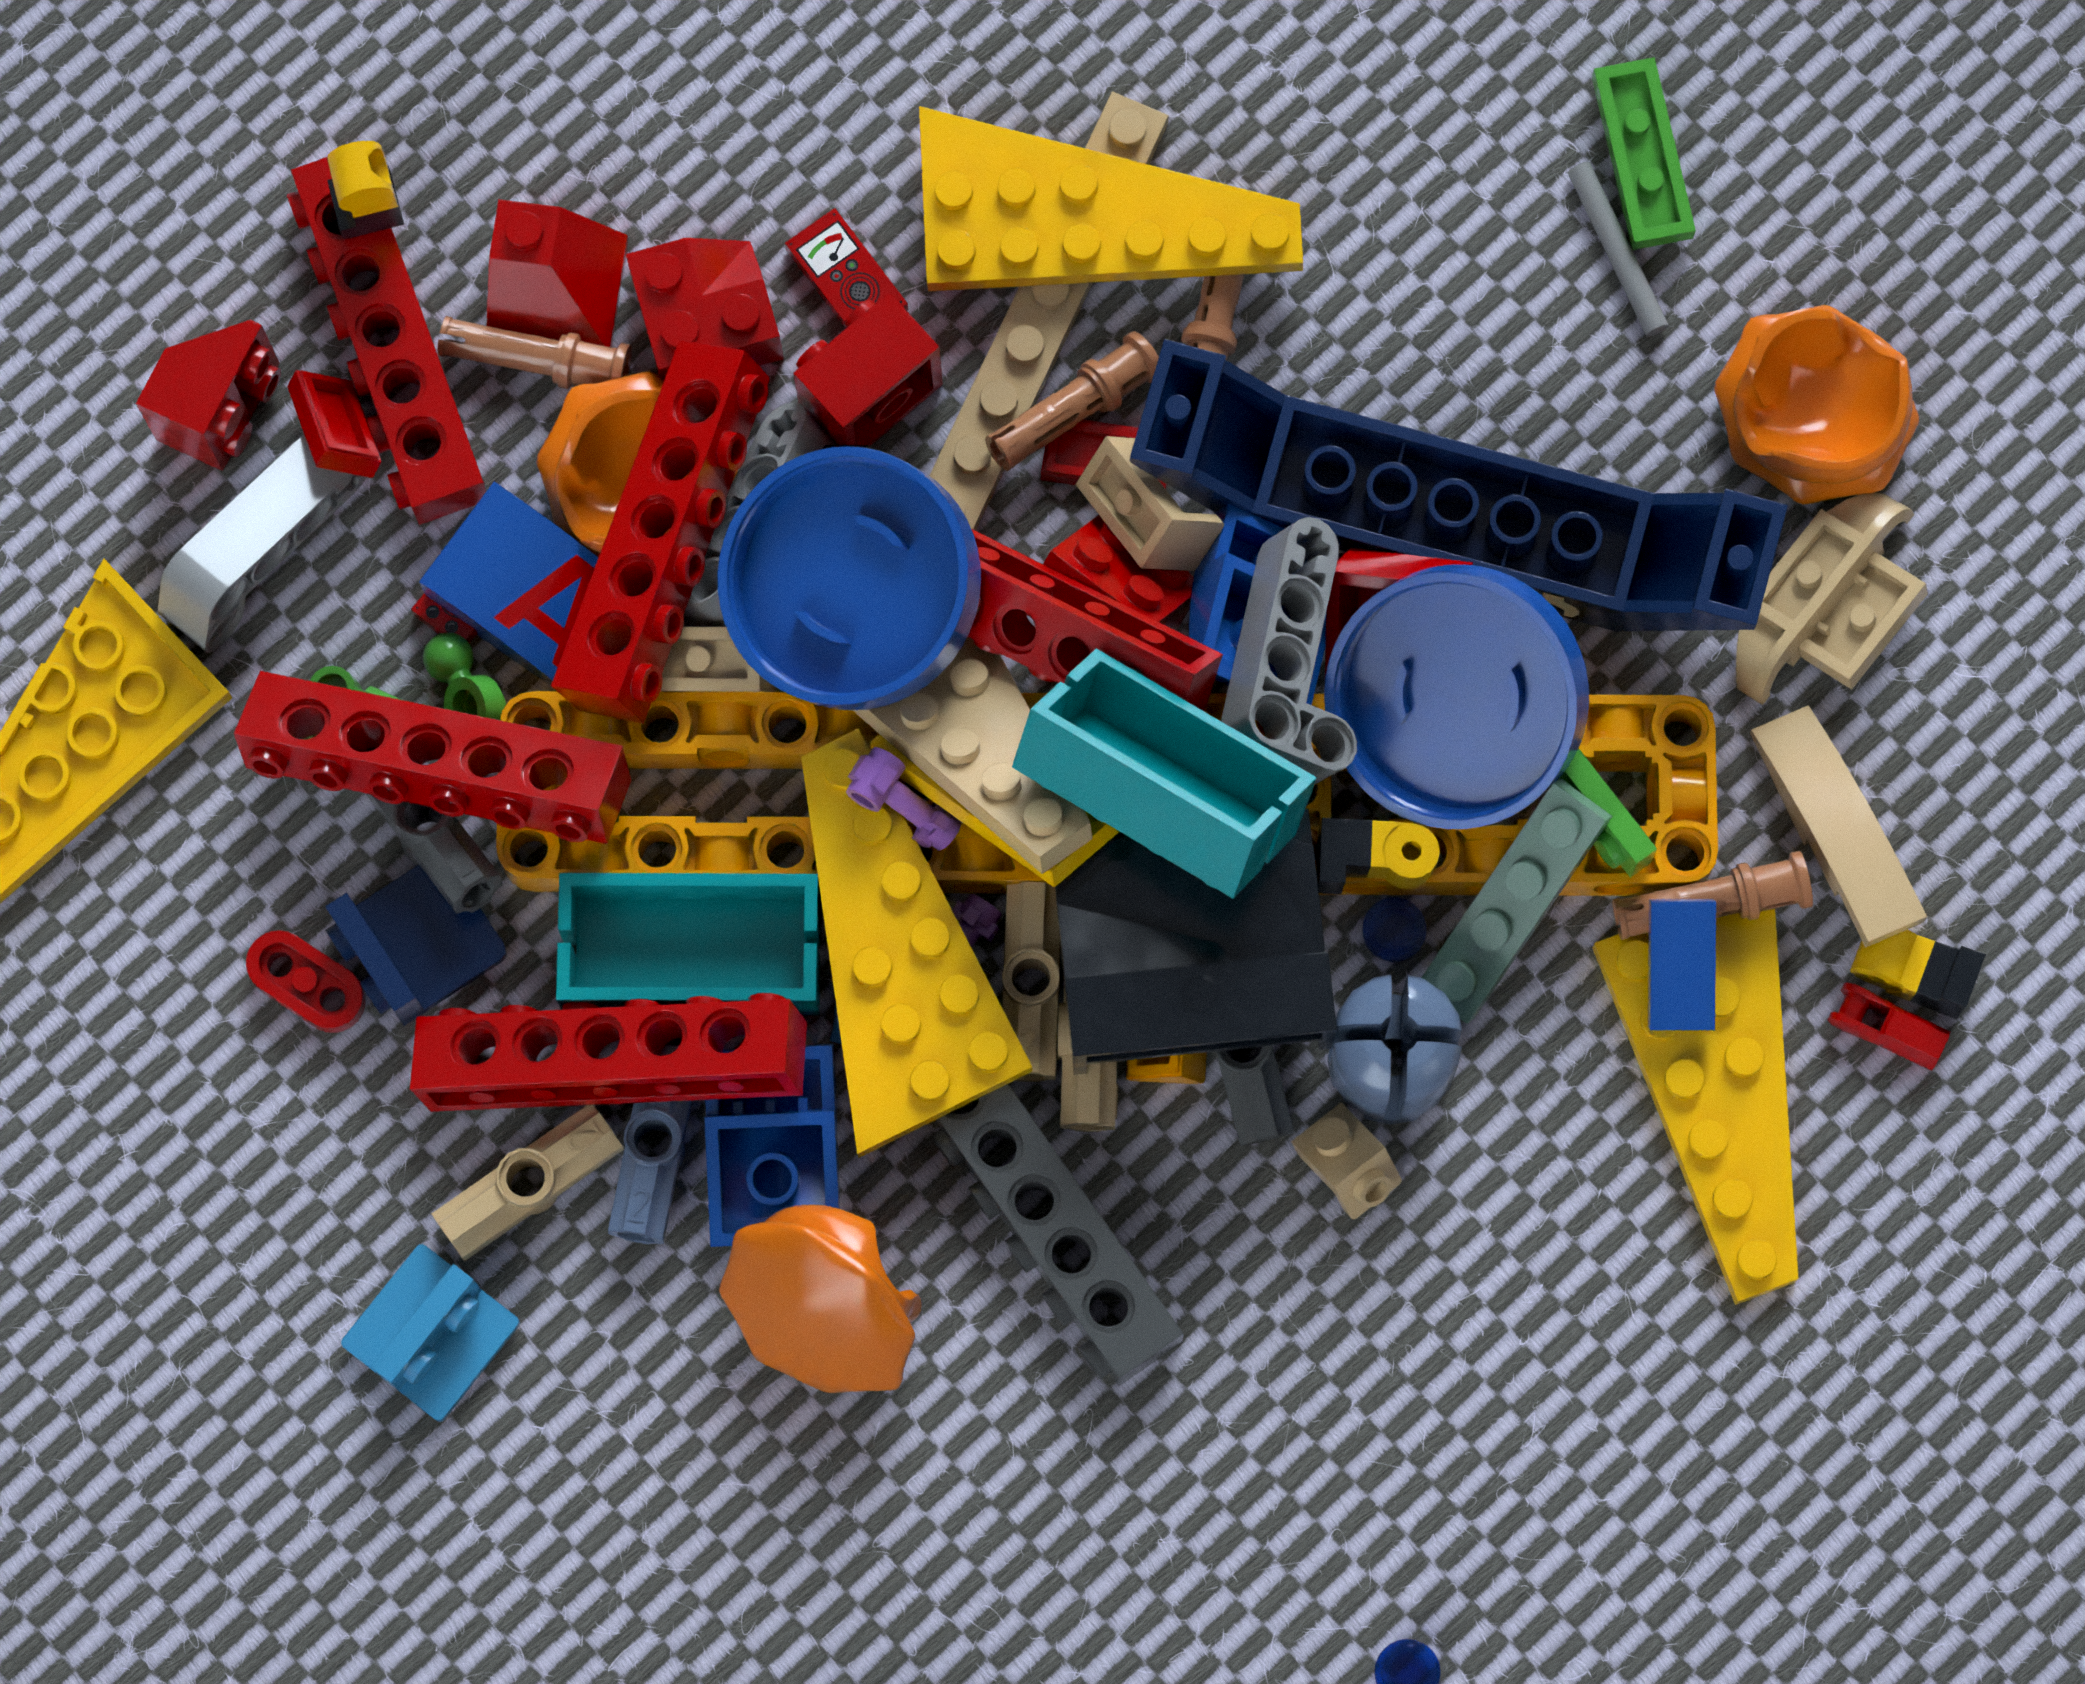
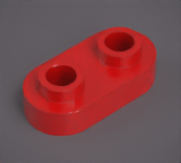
(307, 983)

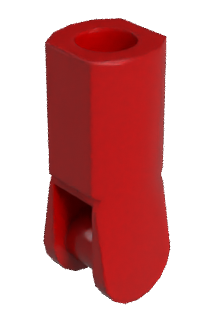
(1899, 1032)

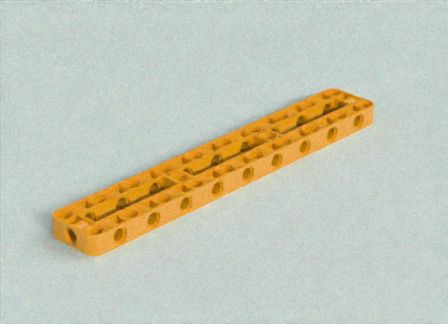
(737, 729)

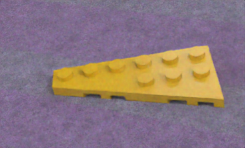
(1055, 213)
(94, 723)
(907, 987)
(1723, 1098)

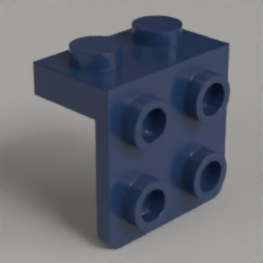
(413, 944)

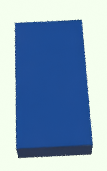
(1681, 964)

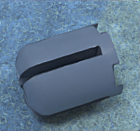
(1424, 1028)

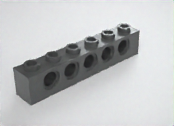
(1148, 1327)

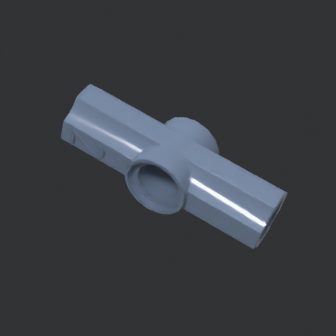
(646, 1182)

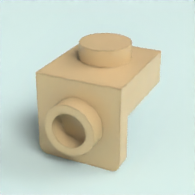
(1348, 1160)

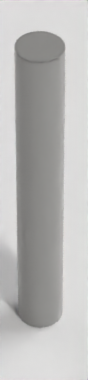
(1618, 249)

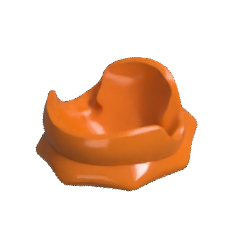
(1816, 404)
(593, 453)
(819, 1300)

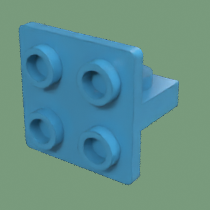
(430, 1332)

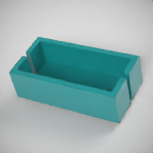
(1163, 772)
(688, 937)

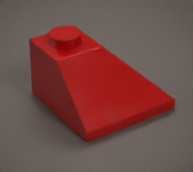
(554, 273)

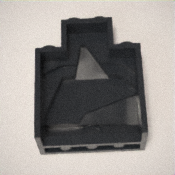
(1183, 968)

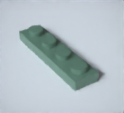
(1516, 898)

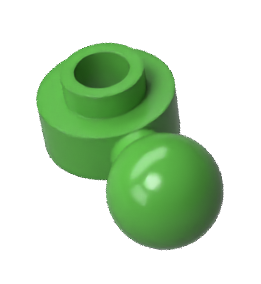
(449, 660)

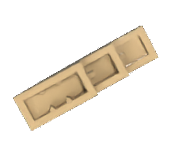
(1838, 825)

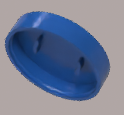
(849, 578)
(1458, 695)

